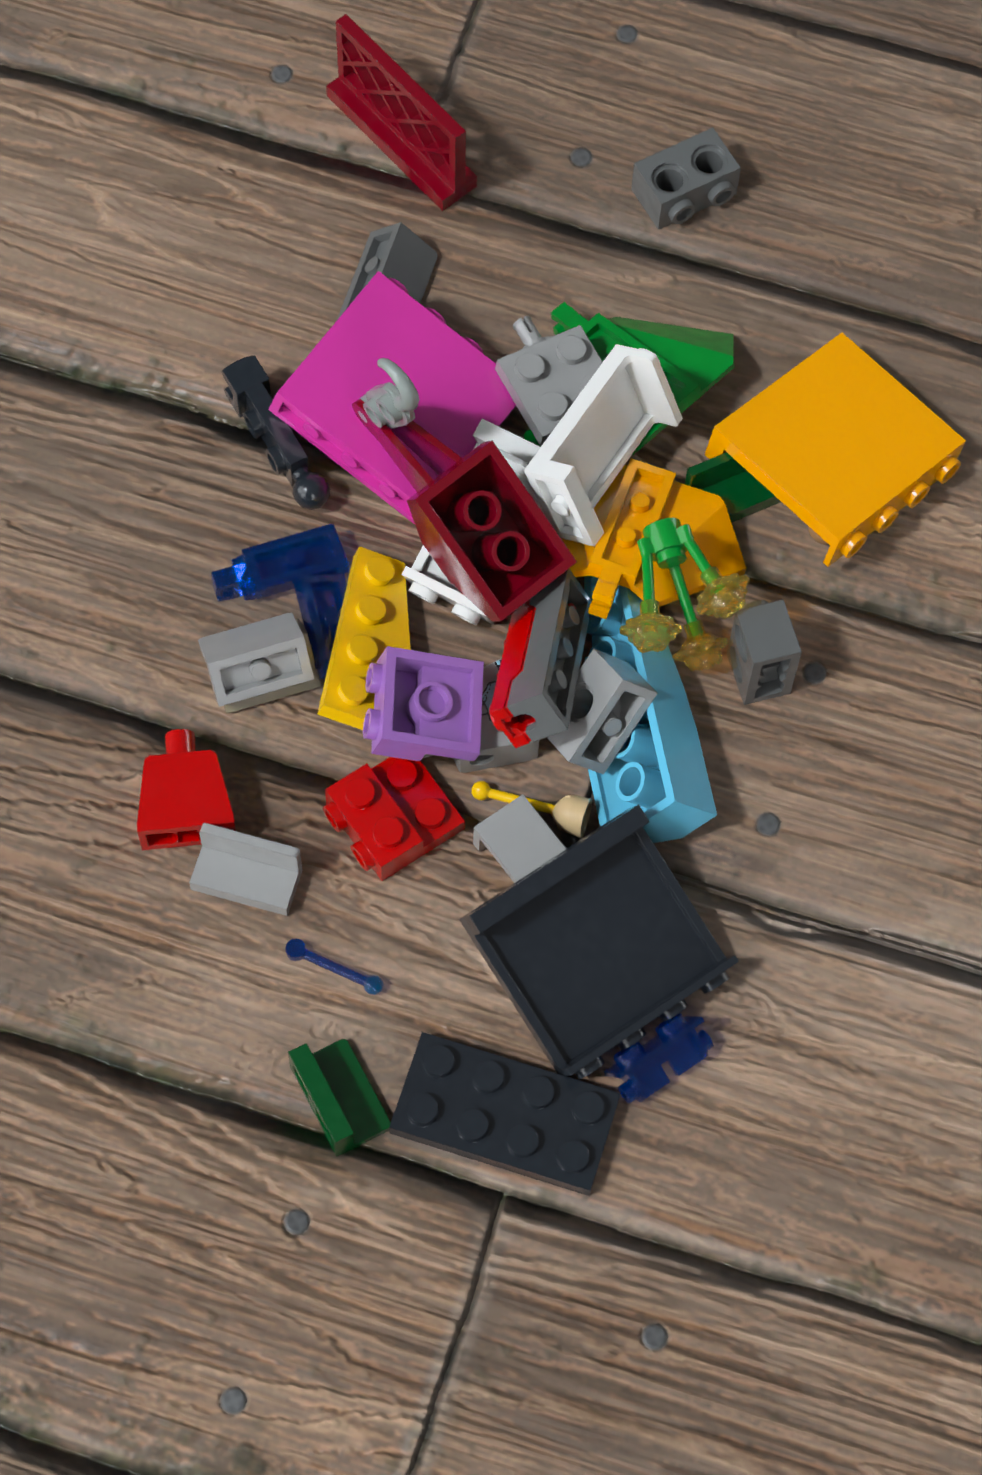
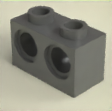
(681, 171)
(763, 651)

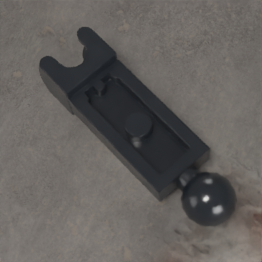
(251, 398)

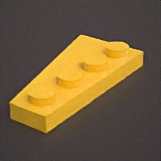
(369, 621)

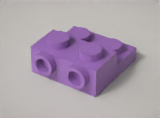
(424, 705)

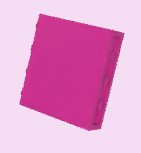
(449, 371)

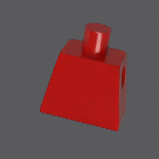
(181, 794)

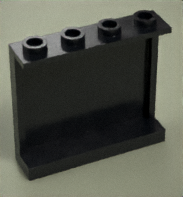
(597, 945)

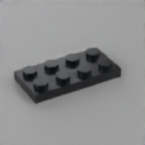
(505, 1113)

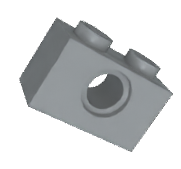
(604, 711)

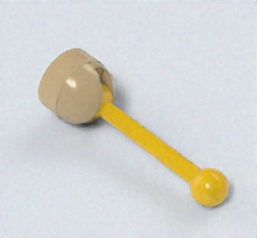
(569, 814)

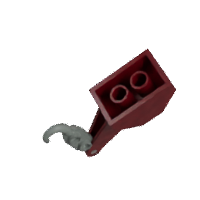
(474, 514)

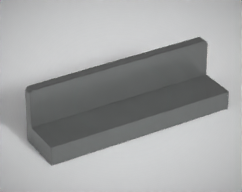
(397, 255)

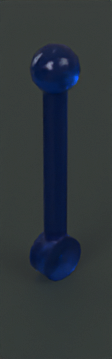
(296, 951)

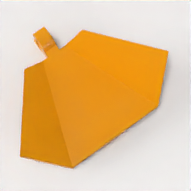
(631, 503)

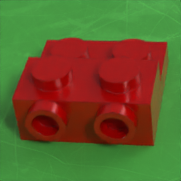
(391, 814)

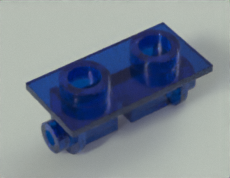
(641, 1064)

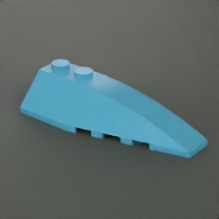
(663, 756)

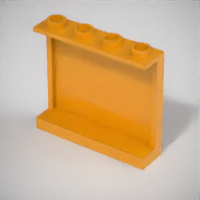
(840, 445)

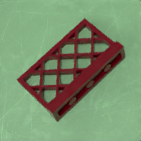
(400, 117)

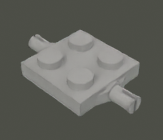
(547, 374)

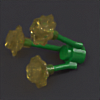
(666, 544)

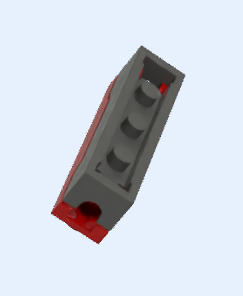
(541, 662)

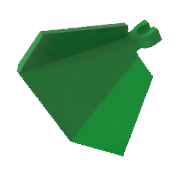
(689, 356)

